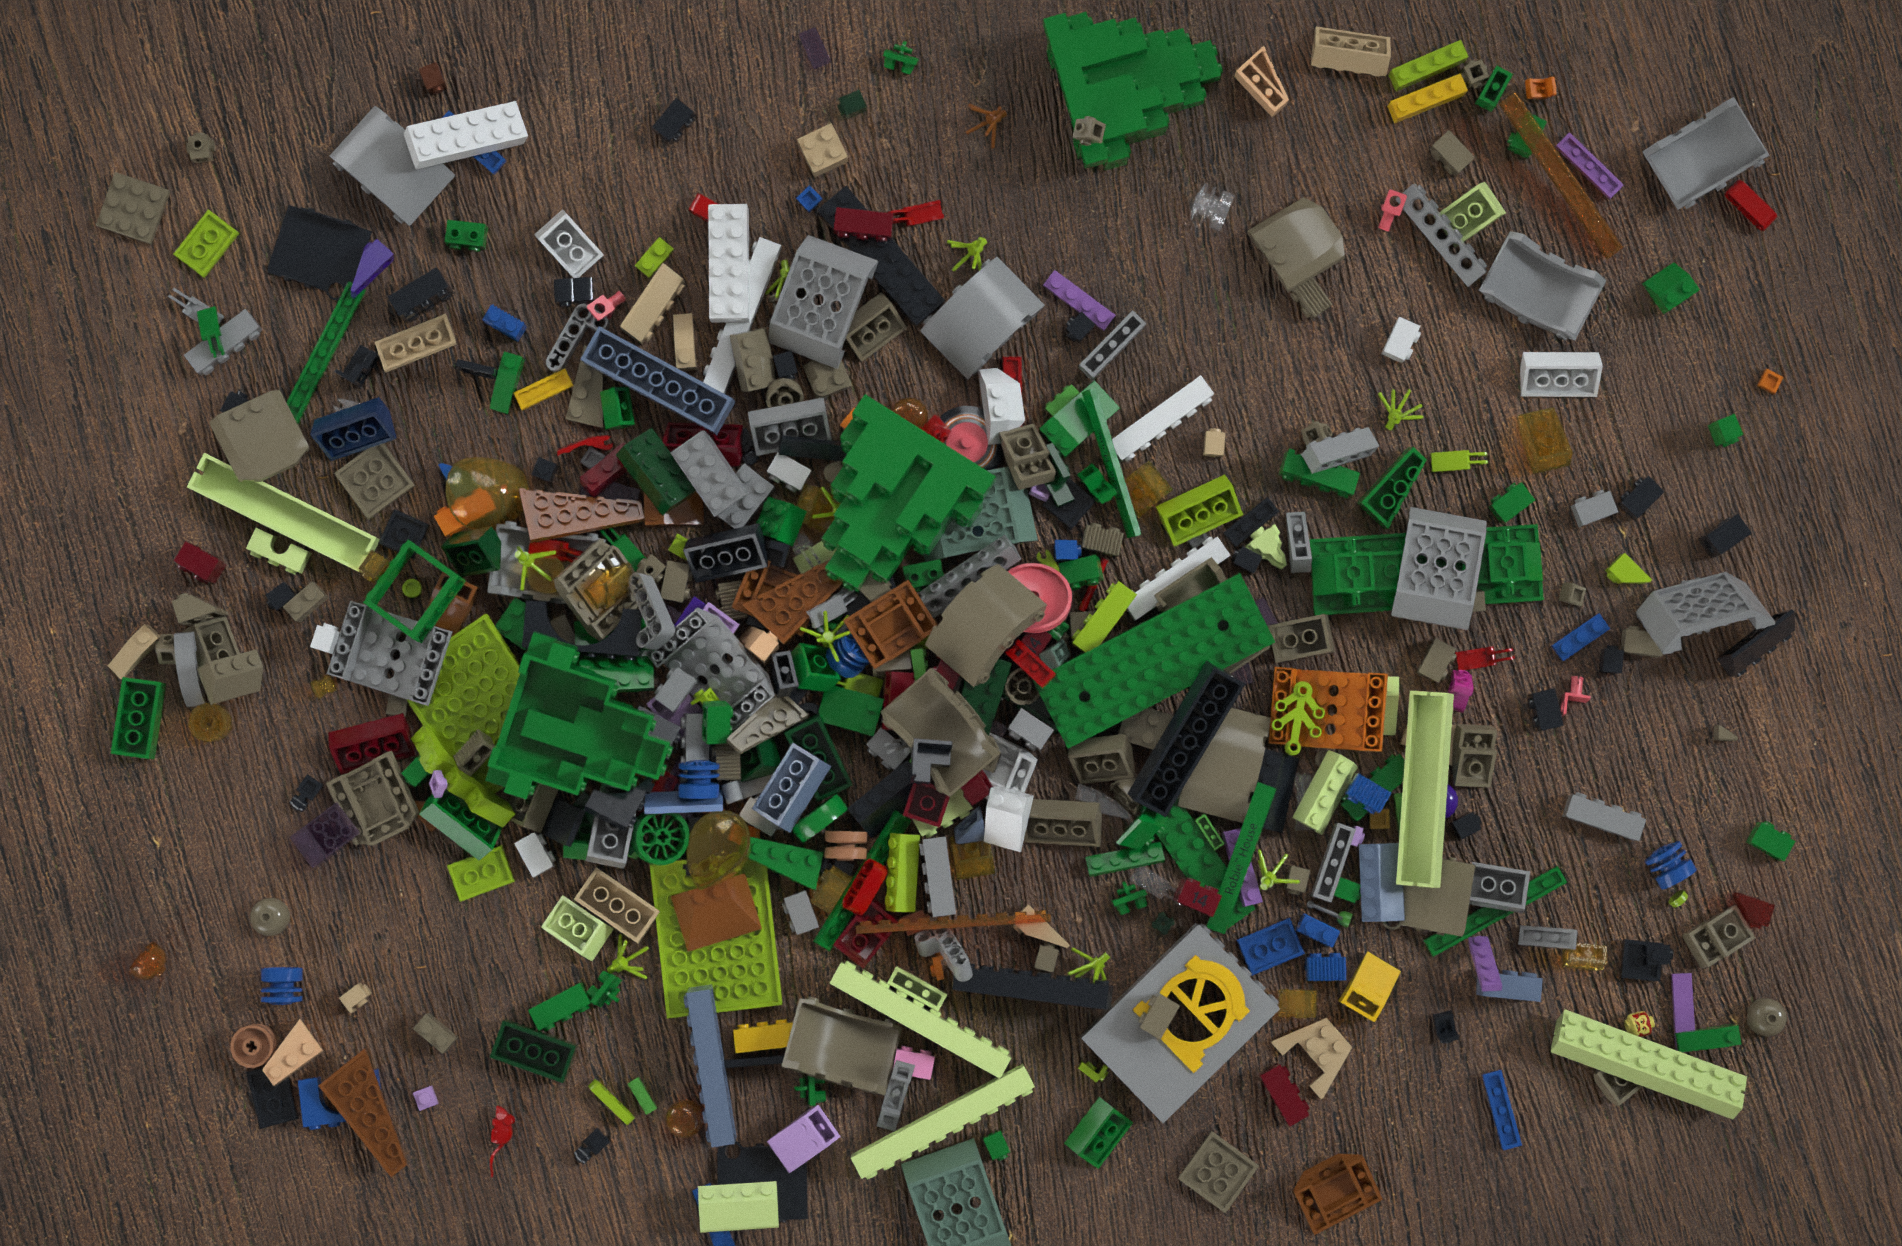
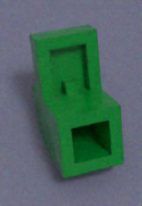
(1096, 484)

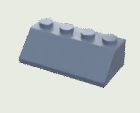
(791, 787)
(1380, 894)

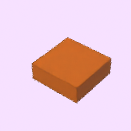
(1769, 381)

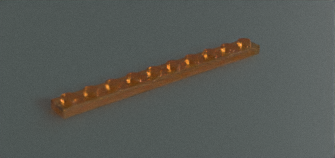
(1560, 175)
(961, 921)

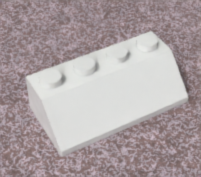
(1560, 374)

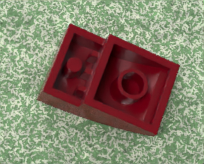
(865, 945)

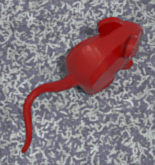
(502, 1131)

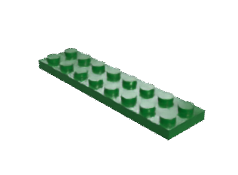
(1195, 855)

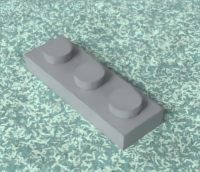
(1547, 937)

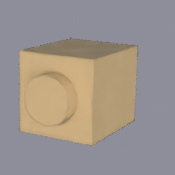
(1214, 443)

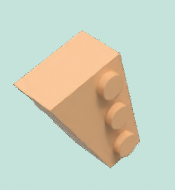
(1261, 81)
(759, 644)
(292, 1054)

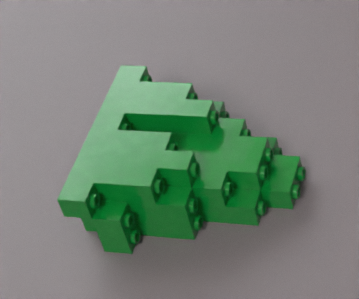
(1126, 79)
(895, 494)
(571, 728)

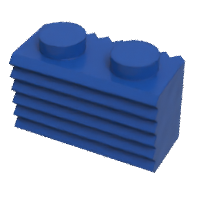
(504, 323)
(1367, 793)
(1317, 930)
(1325, 968)

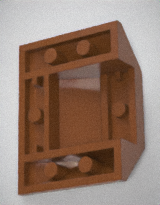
(759, 582)
(890, 624)
(716, 912)
(1336, 1190)

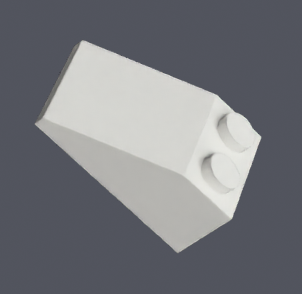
(569, 244)
(1007, 817)

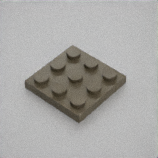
(133, 208)
(374, 480)
(1218, 1171)

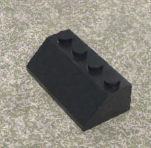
(726, 553)
(1278, 772)
(880, 802)

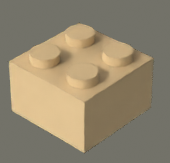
(822, 150)

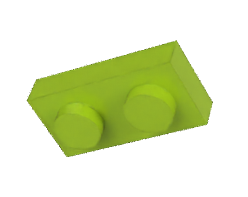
(654, 257)

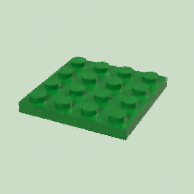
(630, 675)

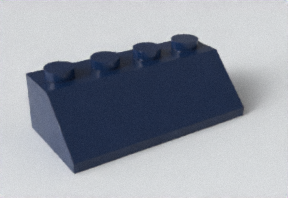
(354, 429)

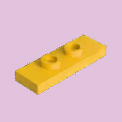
(543, 389)

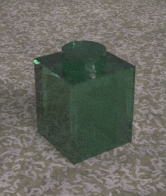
(852, 105)

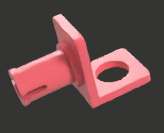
(1391, 211)
(606, 306)
(1574, 695)

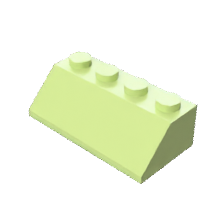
(1325, 791)
(738, 1206)

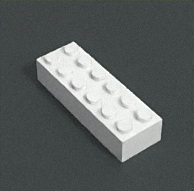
(465, 135)
(729, 263)

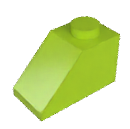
(1626, 571)

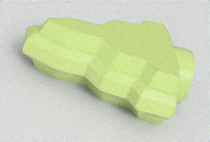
(1268, 545)

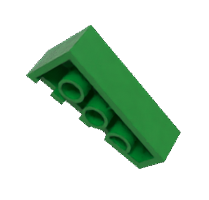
(1333, 479)
(1388, 492)
(790, 861)

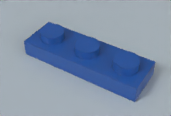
(1580, 637)

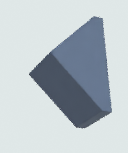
(971, 828)

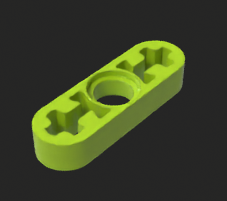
(611, 1101)

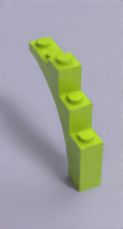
(478, 798)

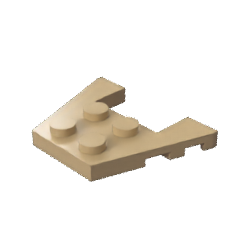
(1323, 1045)

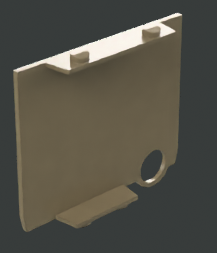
(1443, 907)

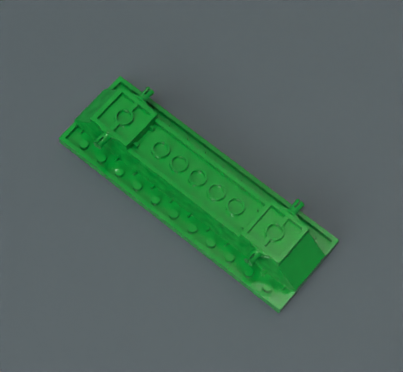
(1364, 571)
(1154, 660)

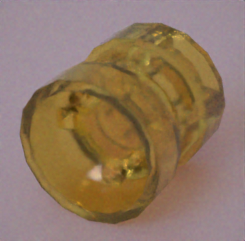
(323, 686)

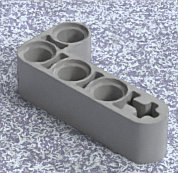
(573, 340)
(653, 610)
(738, 790)
(944, 941)

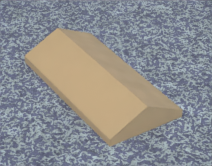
(415, 343)

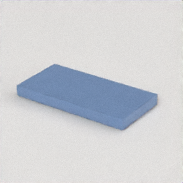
(670, 803)

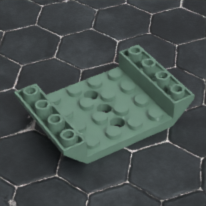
(1003, 512)
(951, 1178)

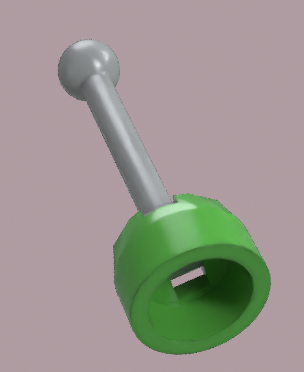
(1343, 917)

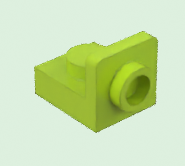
(707, 695)
(1089, 1070)

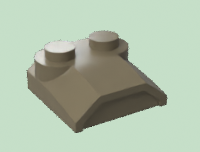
(826, 379)
(1615, 1088)

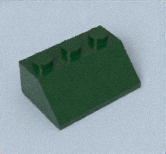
(474, 551)
(759, 760)

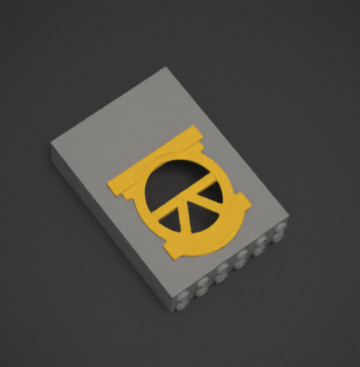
(1170, 1069)

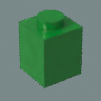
(1348, 890)
(996, 1145)

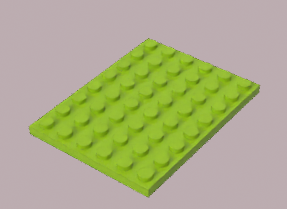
(471, 691)
(739, 968)

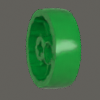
(819, 818)
(658, 828)

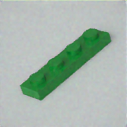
(1124, 859)

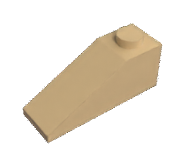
(684, 342)
(134, 651)
(1040, 930)

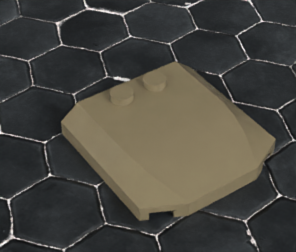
(1299, 242)
(260, 437)
(580, 575)
(375, 799)

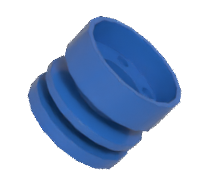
(850, 657)
(698, 780)
(1670, 865)
(281, 985)

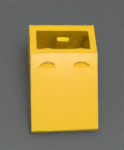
(1370, 987)

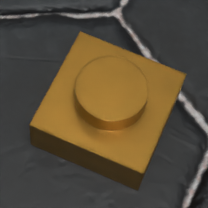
(1379, 820)

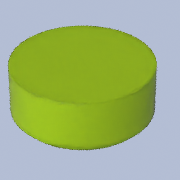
(412, 588)
(1678, 898)

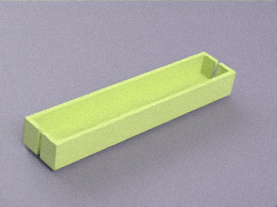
(283, 513)
(1425, 789)
(921, 1020)
(1649, 1064)
(942, 1121)

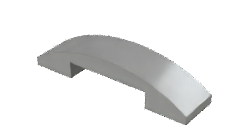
(187, 668)
(895, 1095)

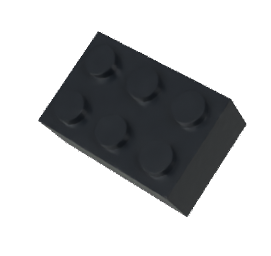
(421, 295)

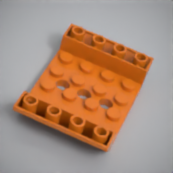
(1358, 704)

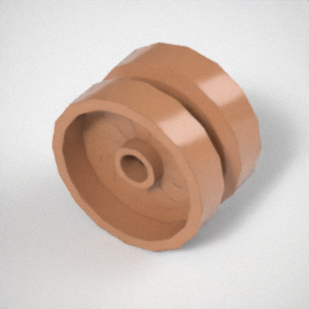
(845, 845)
(243, 1049)

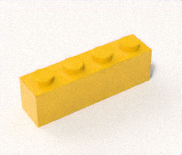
(1427, 98)
(762, 1036)

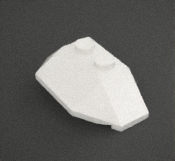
(1000, 403)

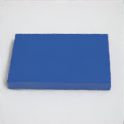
(1270, 946)

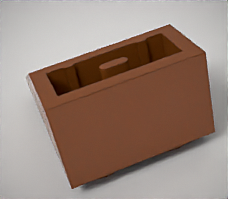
(459, 608)

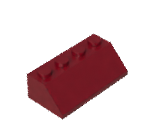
(727, 440)
(364, 742)

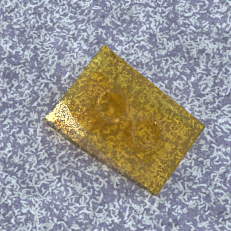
(1544, 440)

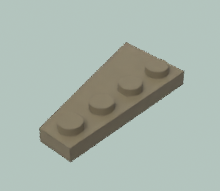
(585, 401)
(766, 722)

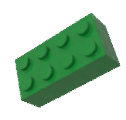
(138, 718)

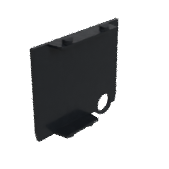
(317, 249)
(762, 1165)

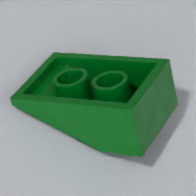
(851, 710)

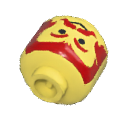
(1639, 1024)

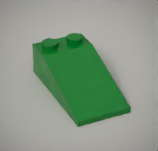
(1072, 423)

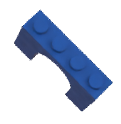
(313, 1106)

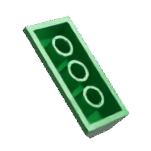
(461, 825)

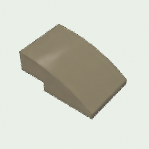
(1027, 456)
(1473, 755)
(1718, 936)

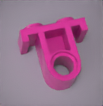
(1462, 688)

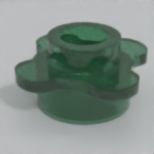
(1163, 928)

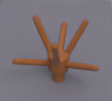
(991, 118)

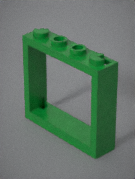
(437, 606)

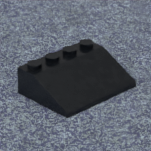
(1757, 643)

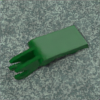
(210, 328)
(627, 548)

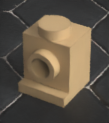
(355, 997)

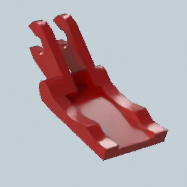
(919, 213)
(595, 441)
(560, 547)
(1480, 658)

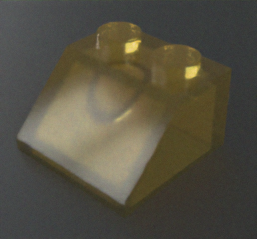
(1146, 488)
(815, 502)
(609, 585)
(972, 859)

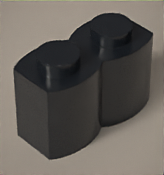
(573, 290)

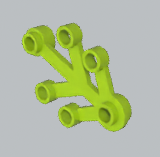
(1298, 715)

